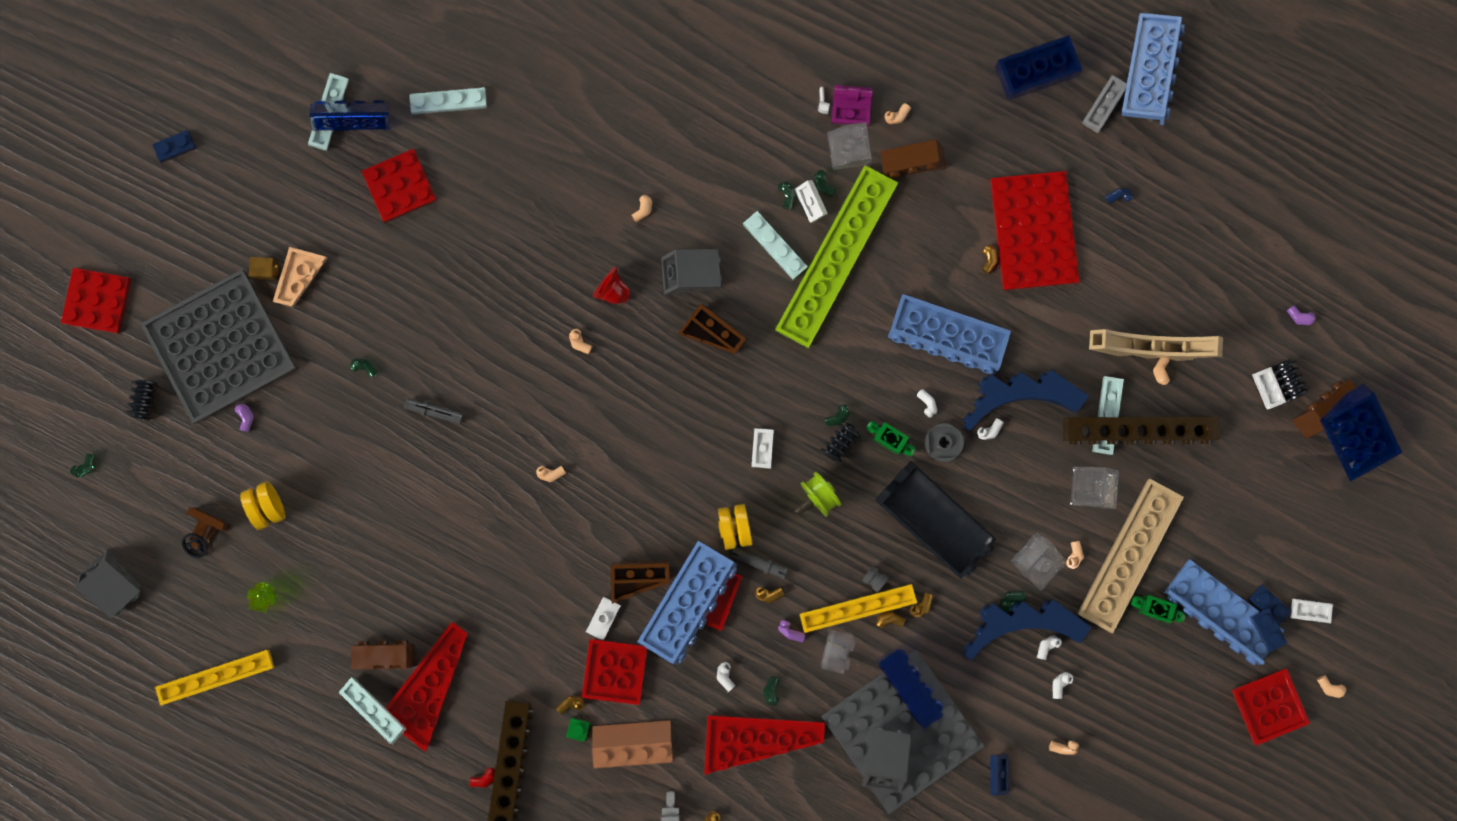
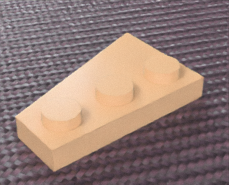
(296, 275)

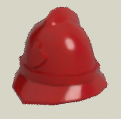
(612, 289)

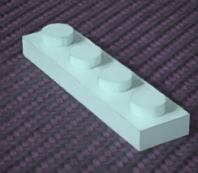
(334, 91)
(448, 100)
(775, 245)
(1108, 407)
(372, 710)

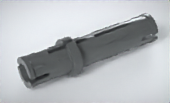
(412, 404)
(758, 562)

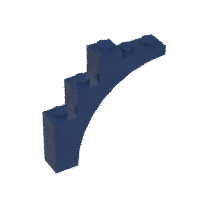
(1051, 389)
(1022, 616)

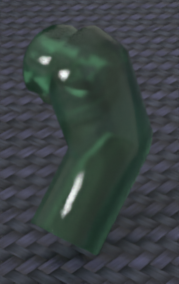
(821, 183)
(788, 191)
(363, 364)
(838, 419)
(85, 468)
(769, 692)

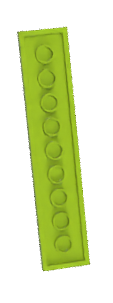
(836, 256)

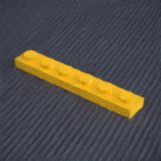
(858, 608)
(214, 677)

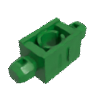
(907, 449)
(1167, 617)

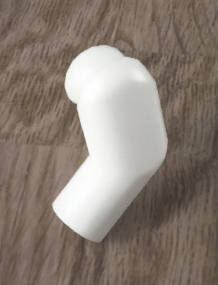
(929, 401)
(990, 432)
(1048, 644)
(723, 676)
(1060, 682)

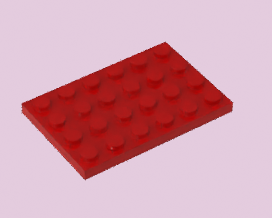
(1034, 230)

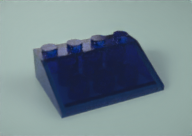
(349, 116)
(1360, 432)

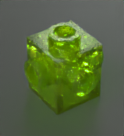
(261, 604)

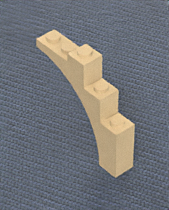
(1148, 346)

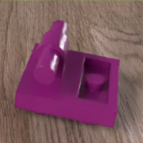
(851, 105)

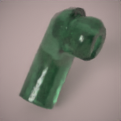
(1009, 598)

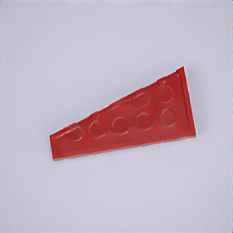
(424, 692)
(744, 739)

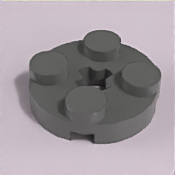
(950, 434)

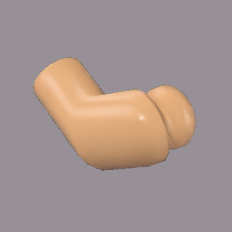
(897, 117)
(645, 208)
(577, 342)
(1160, 372)
(550, 475)
(1076, 556)
(1331, 690)
(1060, 748)

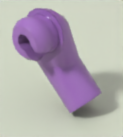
(1301, 318)
(246, 416)
(790, 634)

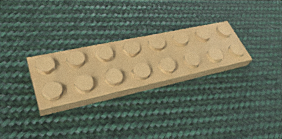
(1130, 555)

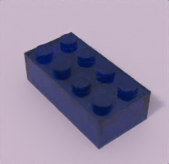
(1038, 68)
(909, 687)

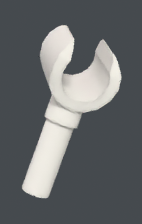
(823, 106)

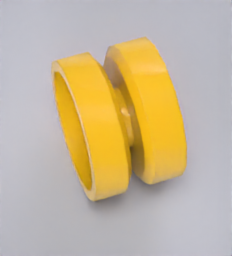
(262, 505)
(733, 527)

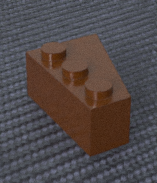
(913, 159)
(712, 330)
(1309, 420)
(636, 577)
(382, 655)

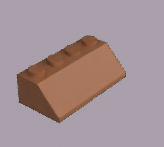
(632, 744)

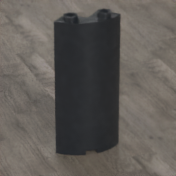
(936, 520)

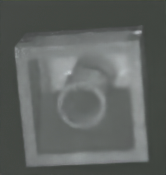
(849, 146)
(1094, 487)
(1039, 561)
(837, 651)

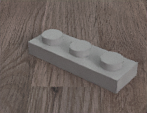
(1104, 104)

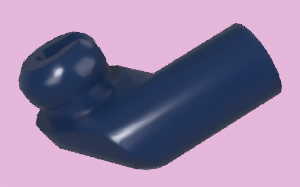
(1119, 193)

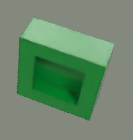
(578, 729)

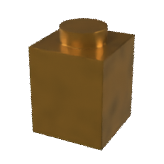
(263, 268)

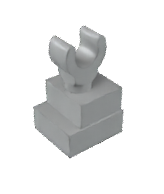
(670, 812)

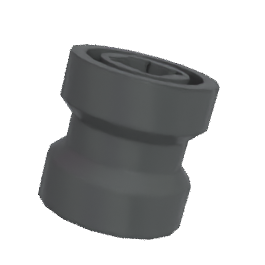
(875, 579)

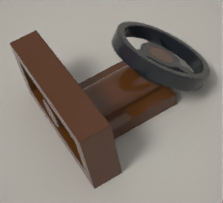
(203, 532)

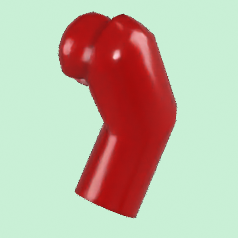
(484, 781)

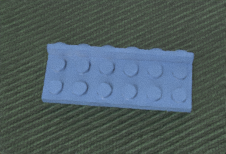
(1153, 67)
(949, 334)
(688, 603)
(1217, 609)

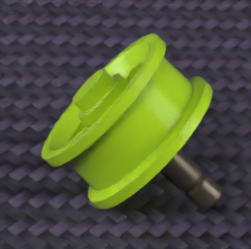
(819, 494)

